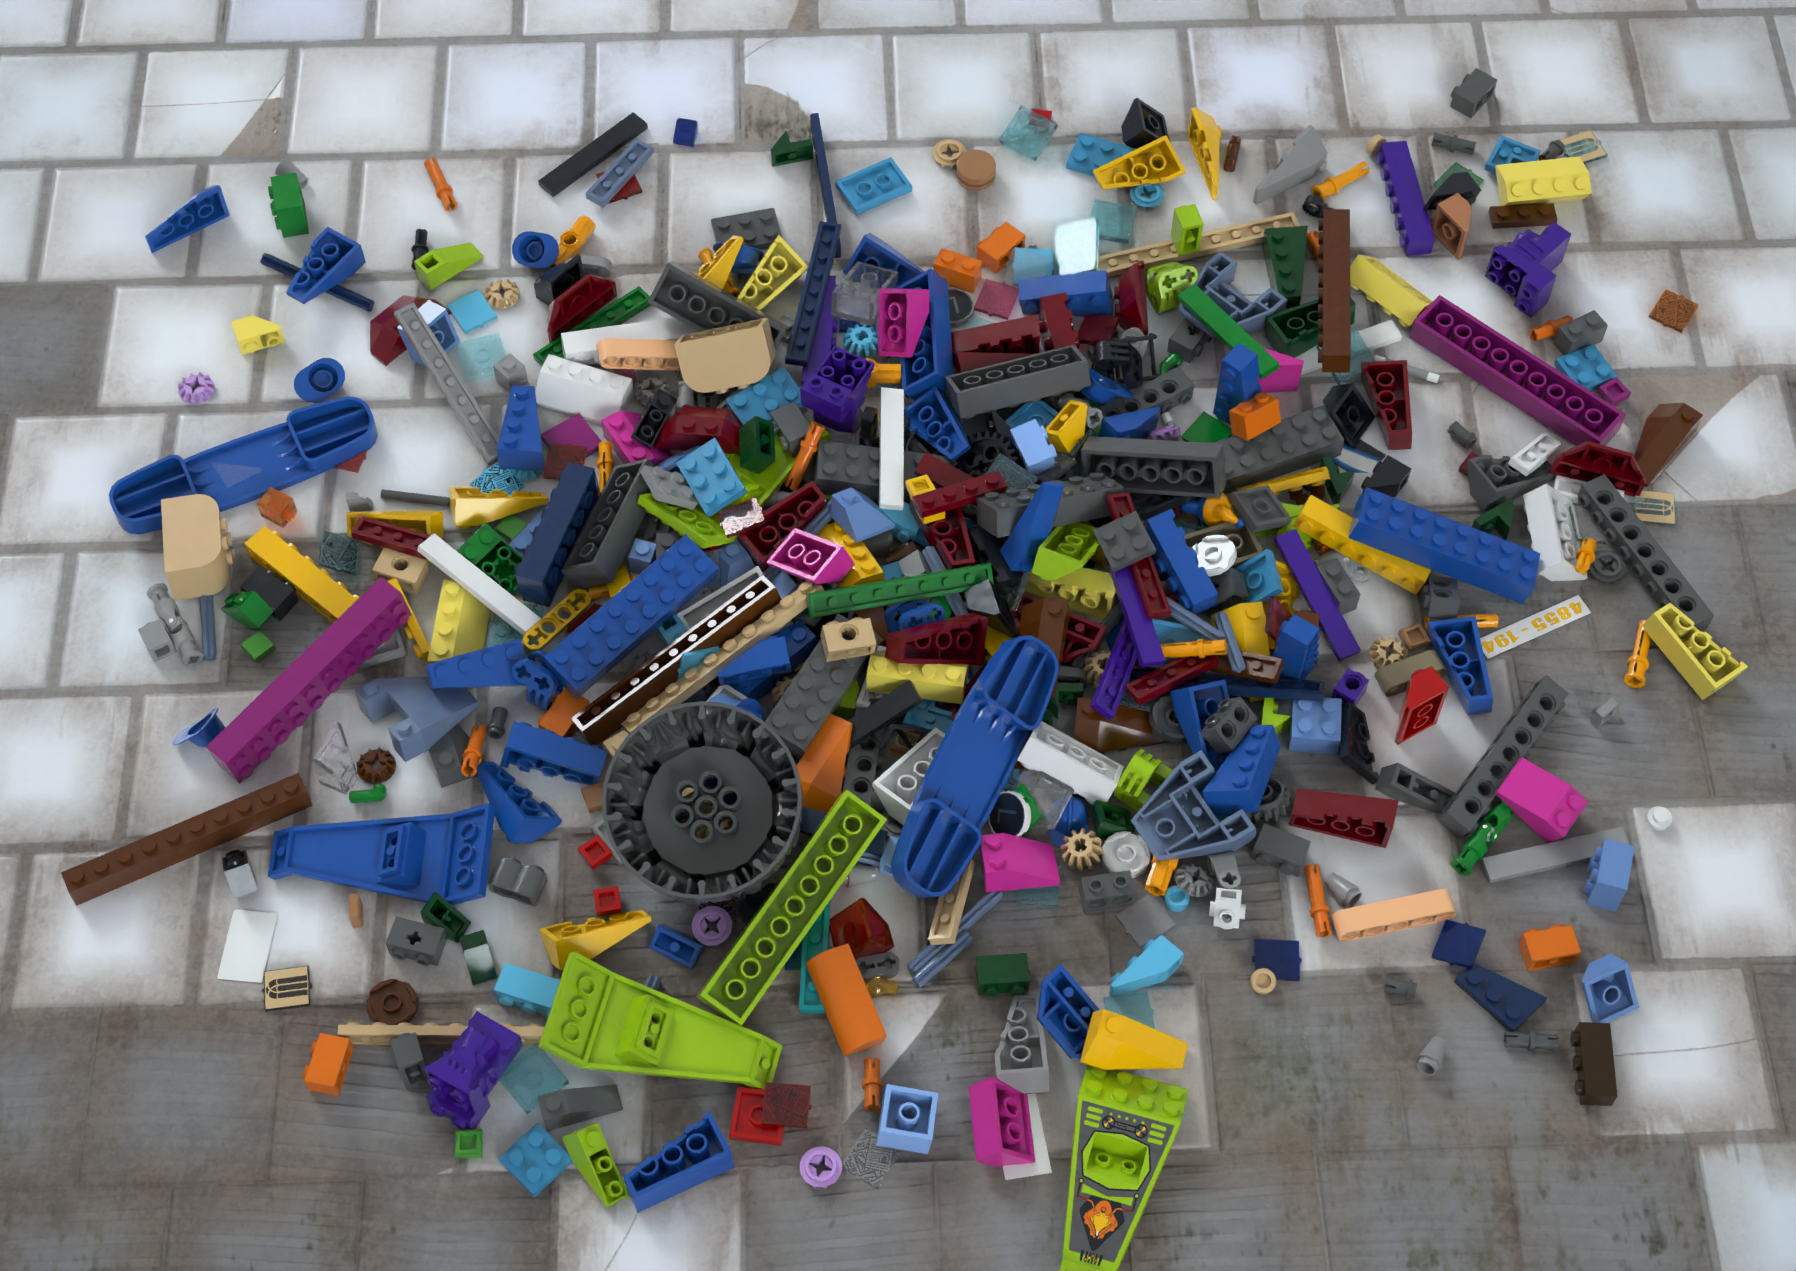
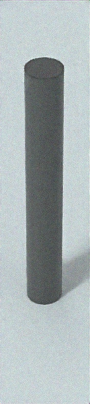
(415, 497)

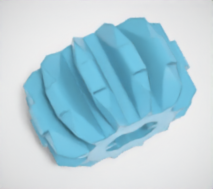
(861, 341)

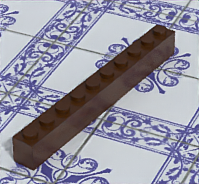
(1335, 291)
(649, 680)
(186, 839)

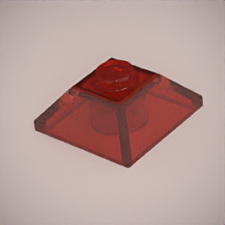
(861, 929)

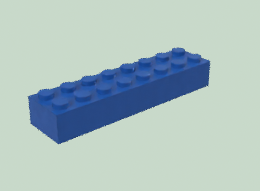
(1444, 545)
(631, 616)

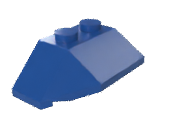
(1065, 1011)

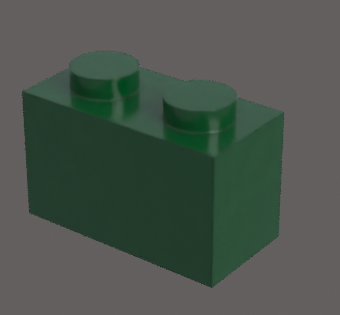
(757, 445)
(1002, 974)

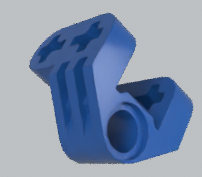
(912, 615)
(541, 682)

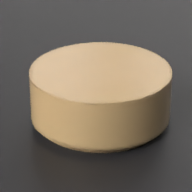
(1374, 144)
(1262, 981)

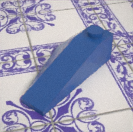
(1033, 527)
(1193, 708)

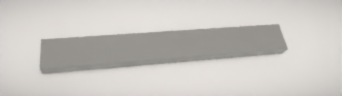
(449, 381)

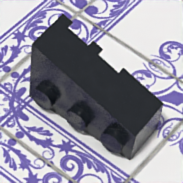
(987, 550)

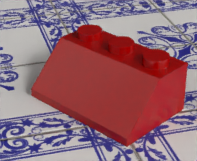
(1421, 703)

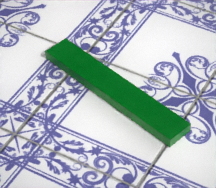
(612, 315)
(1225, 327)

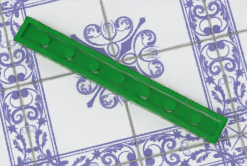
(897, 590)

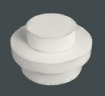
(1659, 818)

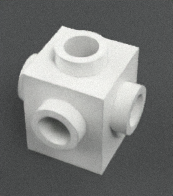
(1227, 908)

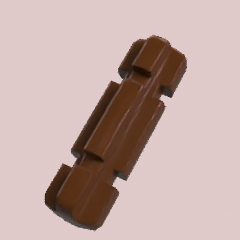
(1232, 153)

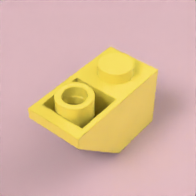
(256, 334)

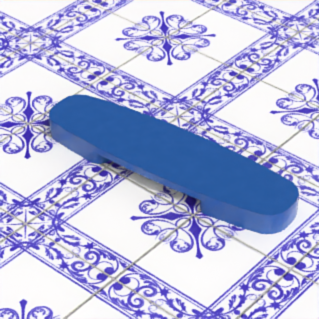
(286, 453)
(973, 766)

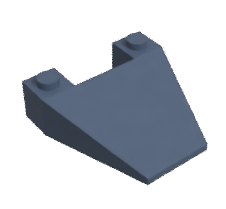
(1215, 282)
(425, 711)
(1181, 824)

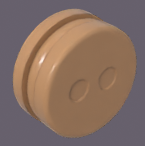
(975, 170)

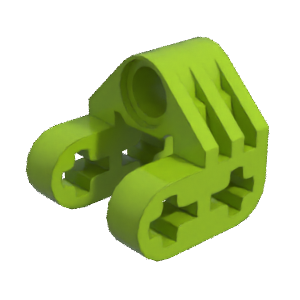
(1168, 284)
(1136, 776)

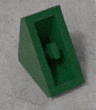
(1110, 819)
(442, 914)

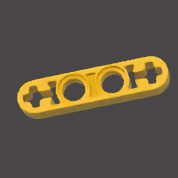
(554, 620)

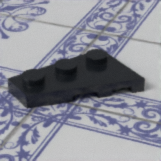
(1354, 740)

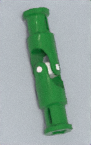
(1482, 838)

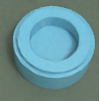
(1176, 899)

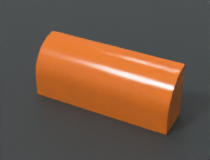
(846, 1000)

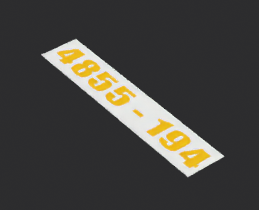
(1533, 626)

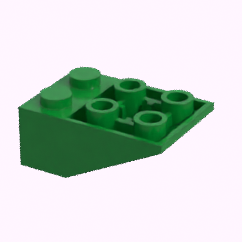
(493, 557)

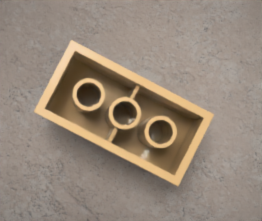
(726, 356)
(195, 546)

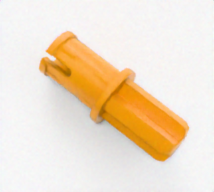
(1585, 555)

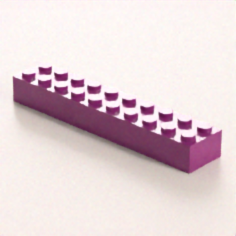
(1515, 374)
(309, 680)

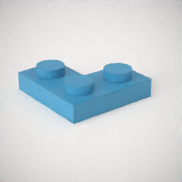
(1510, 151)
(928, 717)

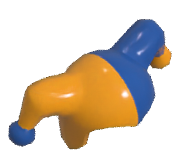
(1212, 511)

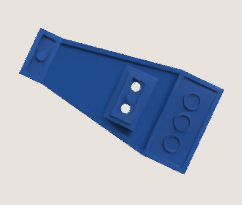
(394, 855)

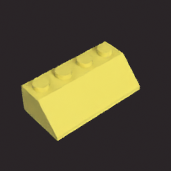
(1543, 181)
(1387, 289)
(459, 623)
(932, 681)

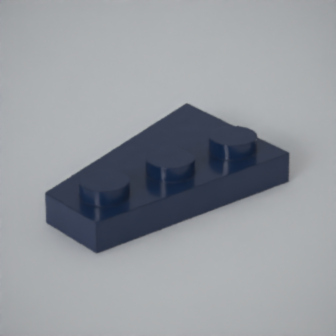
(1500, 997)

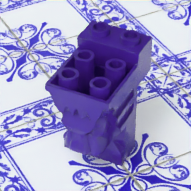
(1526, 266)
(838, 390)
(471, 1071)

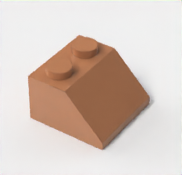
(1452, 223)

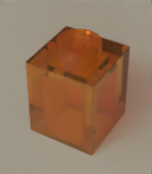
(277, 507)

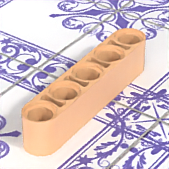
(638, 354)
(1393, 915)

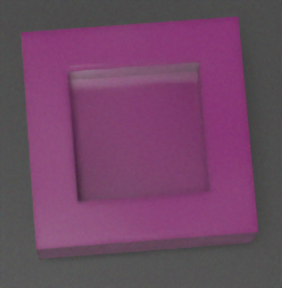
(1614, 392)

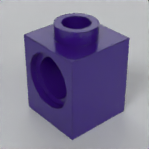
(1350, 679)

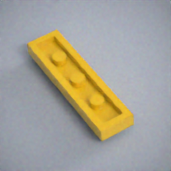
(1293, 482)
(413, 630)

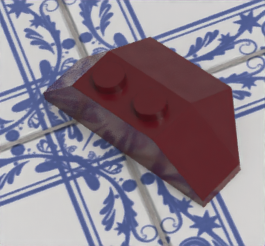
(1132, 298)
(579, 304)
(384, 336)
(699, 425)
(1593, 460)
(1081, 635)

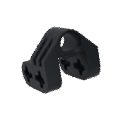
(1113, 353)
(869, 428)

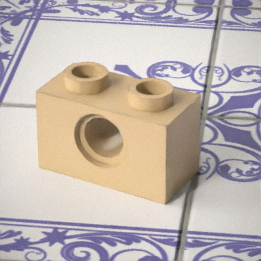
(411, 578)
(838, 648)

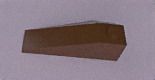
(1664, 436)
(1048, 622)
(1126, 729)

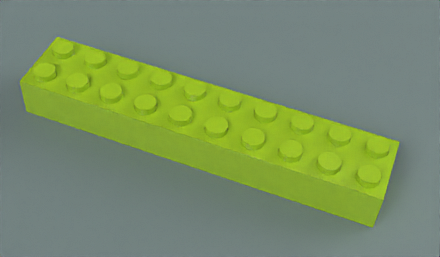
(791, 908)

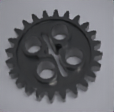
(984, 447)

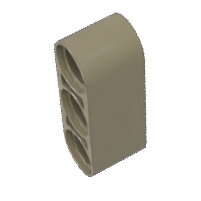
(1397, 676)

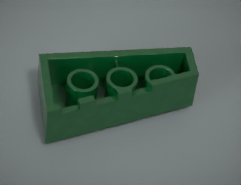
(1285, 259)
(1296, 328)

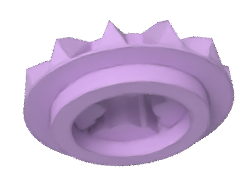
(201, 393)
(1164, 433)
(712, 914)
(813, 1158)

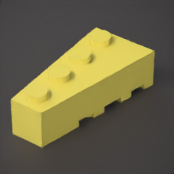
(773, 275)
(1086, 589)
(1692, 651)

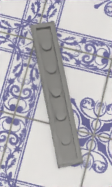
(1548, 855)

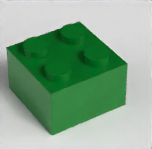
(288, 205)

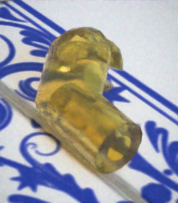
(879, 985)

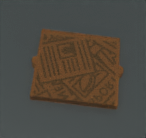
(1673, 311)

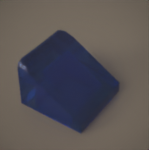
(685, 132)

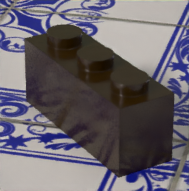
(1594, 1064)

